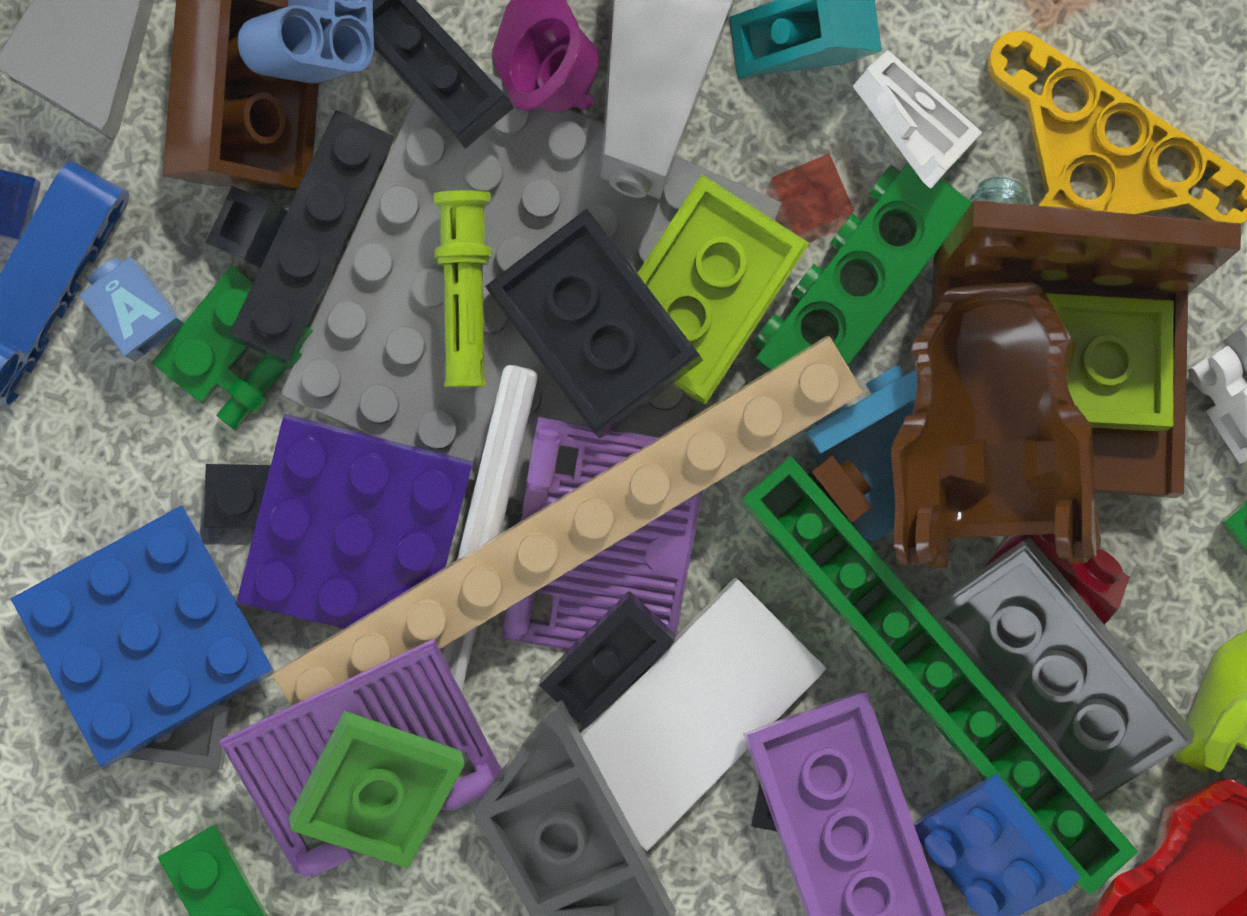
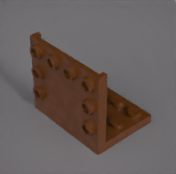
(1107, 258)

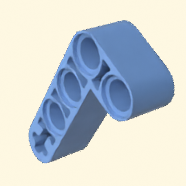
(310, 40)

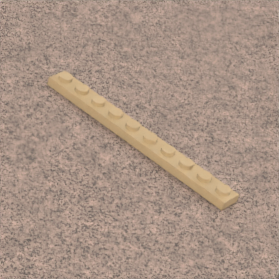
(584, 520)

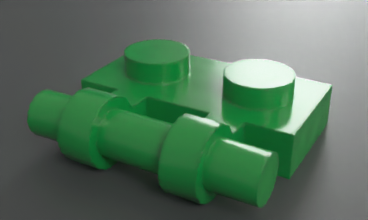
(203, 355)

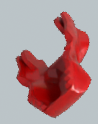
(1195, 860)

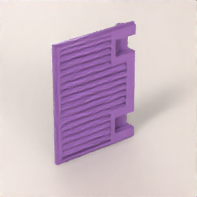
(647, 562)
(406, 692)

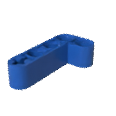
(46, 263)

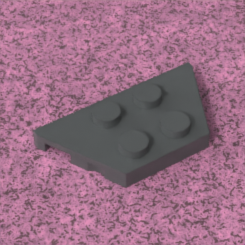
(565, 831)

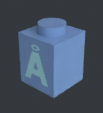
(130, 307)

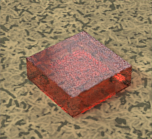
(812, 195)

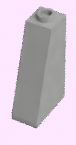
(79, 56)
(652, 85)

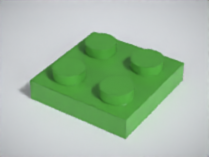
(376, 790)

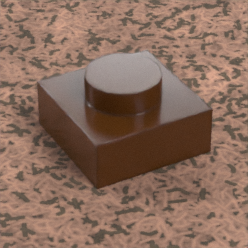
(843, 487)

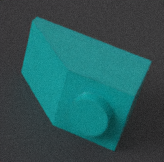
(803, 35)

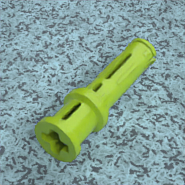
(463, 257)

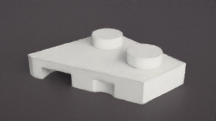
(915, 117)

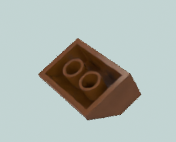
(225, 118)

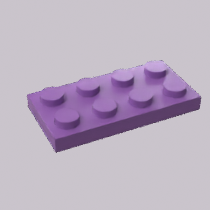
(842, 813)

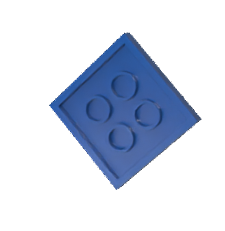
(142, 636)

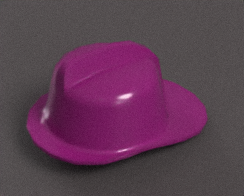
(545, 56)

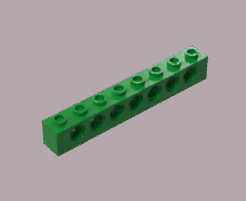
(933, 669)

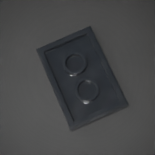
(593, 323)

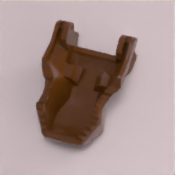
(993, 430)

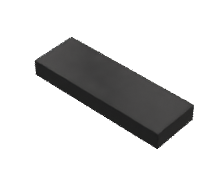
(437, 69)

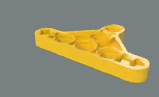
(1079, 139)

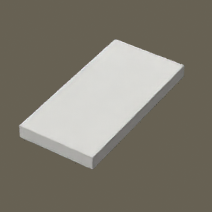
(690, 707)

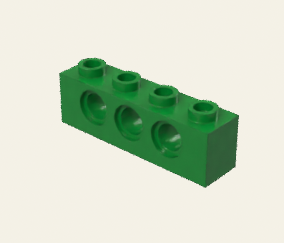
(893, 268)

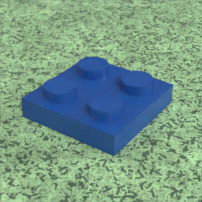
(994, 851)

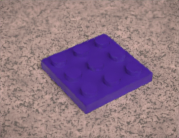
(349, 522)

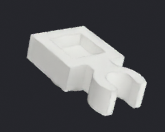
(1223, 382)

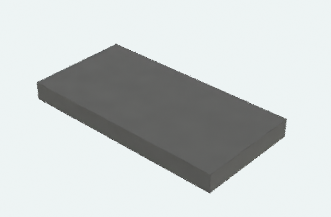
(1061, 670)

